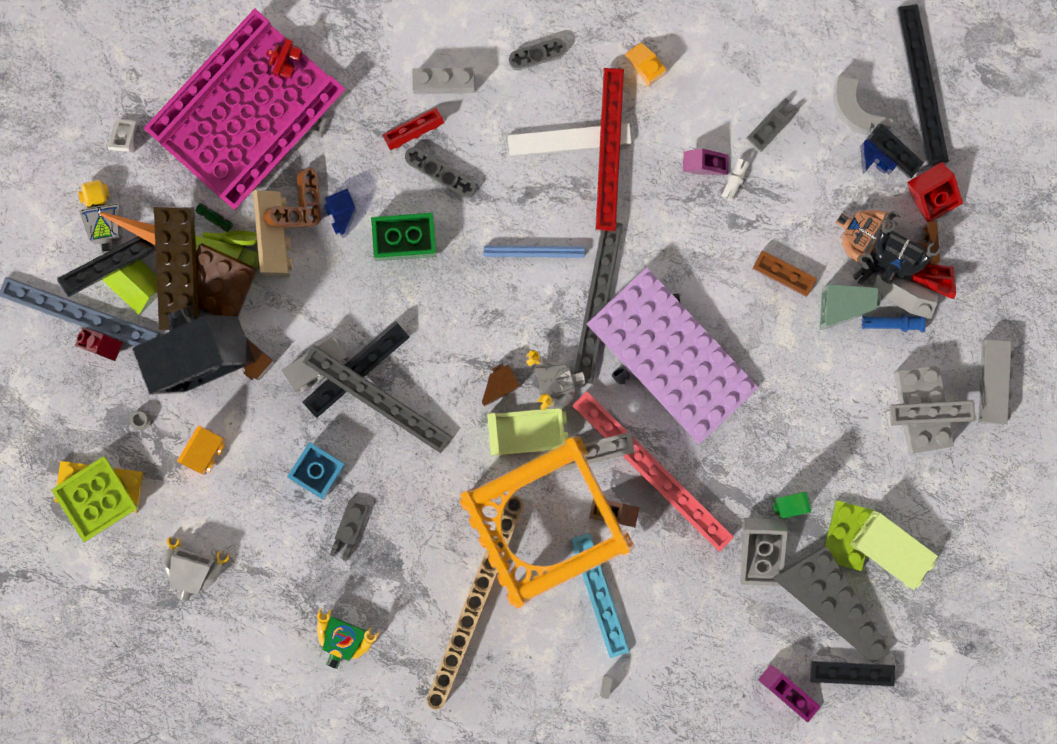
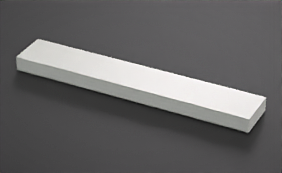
(561, 140)

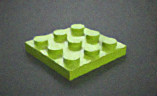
(94, 499)

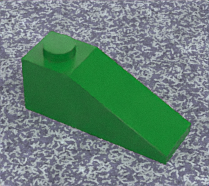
(791, 505)

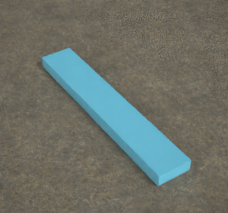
(602, 602)

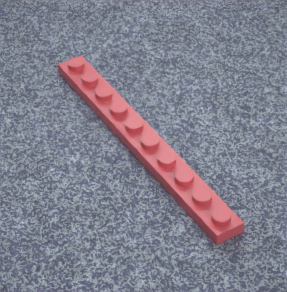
(656, 474)

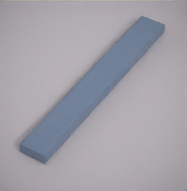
(75, 313)

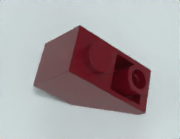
(98, 344)

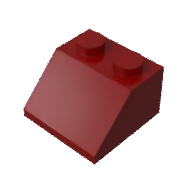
(935, 192)

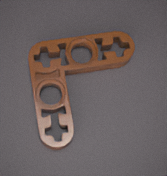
(301, 212)

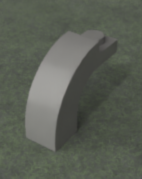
(849, 109)

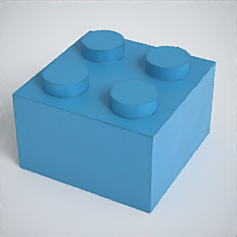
(316, 470)

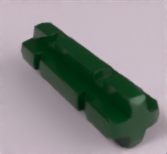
(214, 217)

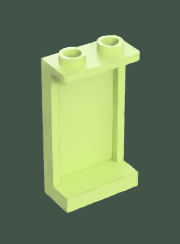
(526, 431)
(894, 550)

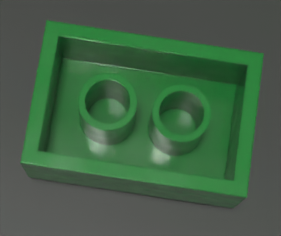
(403, 237)

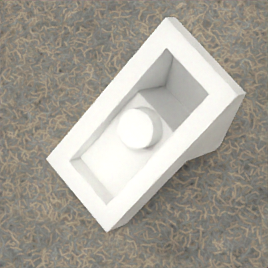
(123, 136)

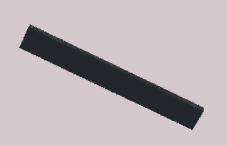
(922, 85)

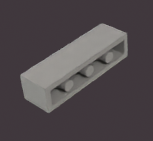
(994, 382)

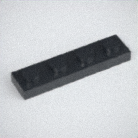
(852, 673)

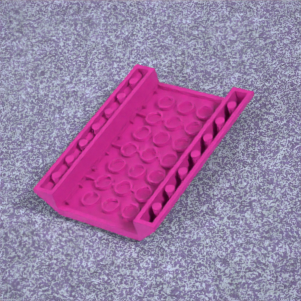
(238, 118)

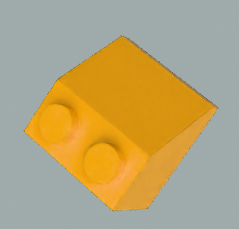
(202, 450)

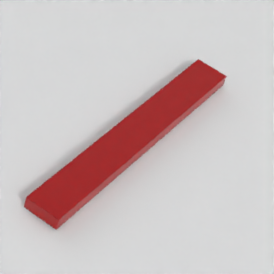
(609, 149)

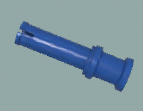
(904, 323)

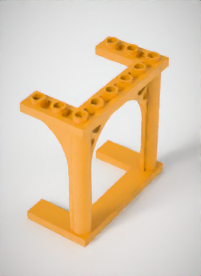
(523, 591)

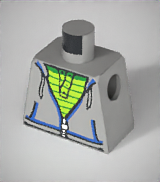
(101, 229)

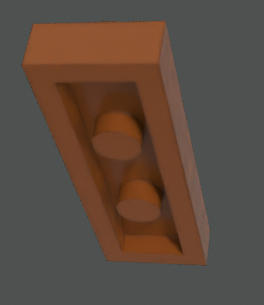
(784, 273)

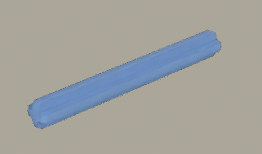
(534, 251)

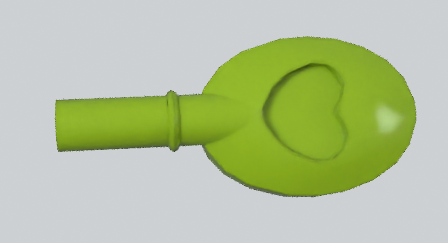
(235, 237)

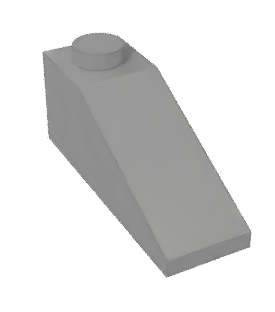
(908, 296)

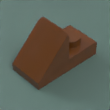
(930, 234)

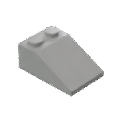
(762, 550)

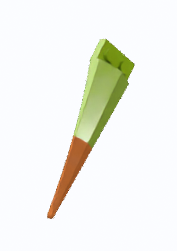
(147, 232)

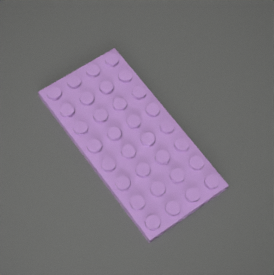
(672, 355)

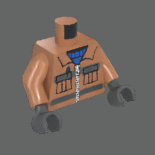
(862, 232)

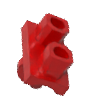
(281, 67)

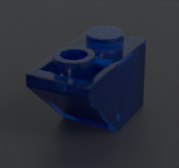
(342, 210)

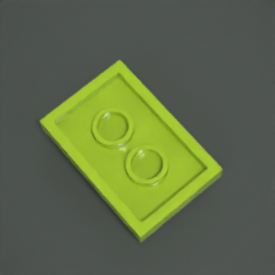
(843, 527)

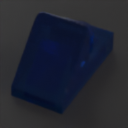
(871, 154)

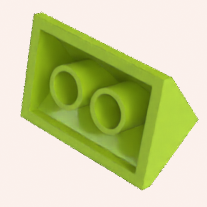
(134, 285)

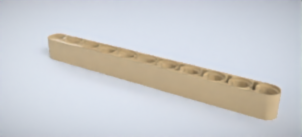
(475, 613)

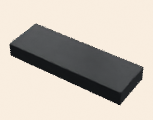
(896, 150)

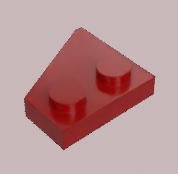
(937, 278)

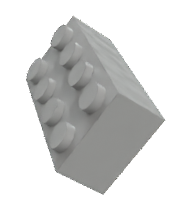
(923, 386)

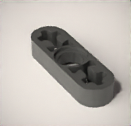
(541, 46)

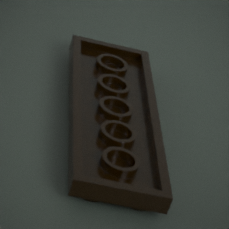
(175, 261)

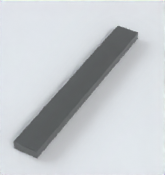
(597, 299)
(377, 399)

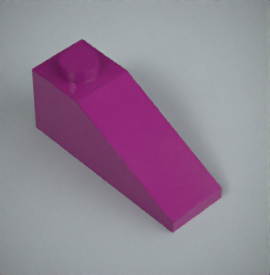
(789, 693)

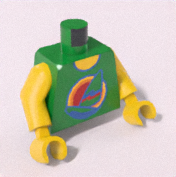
(342, 639)

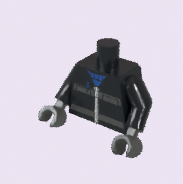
(899, 255)

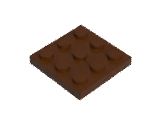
(222, 282)

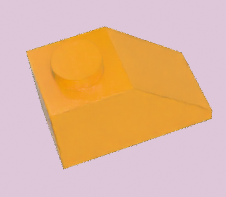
(646, 64)

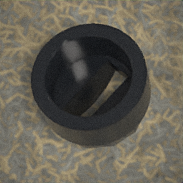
(620, 375)

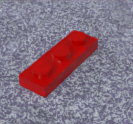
(413, 129)

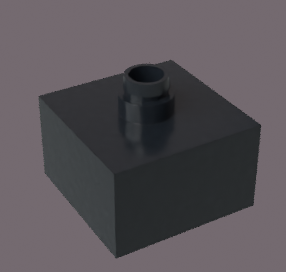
(192, 352)

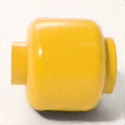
(93, 194)

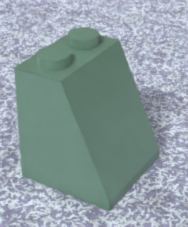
(846, 303)

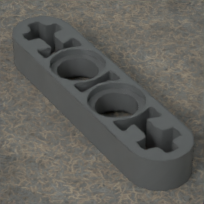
(441, 171)

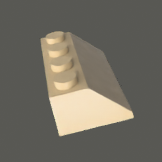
(271, 240)

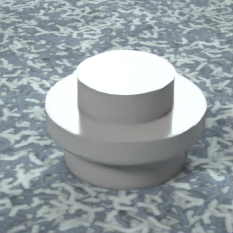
(140, 420)

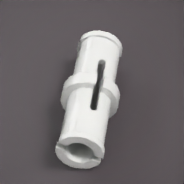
(735, 179)

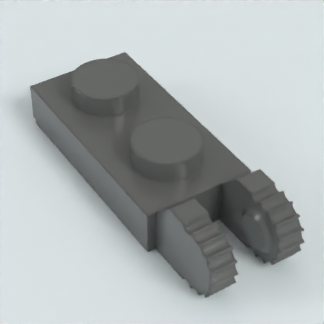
(770, 126)
(349, 528)

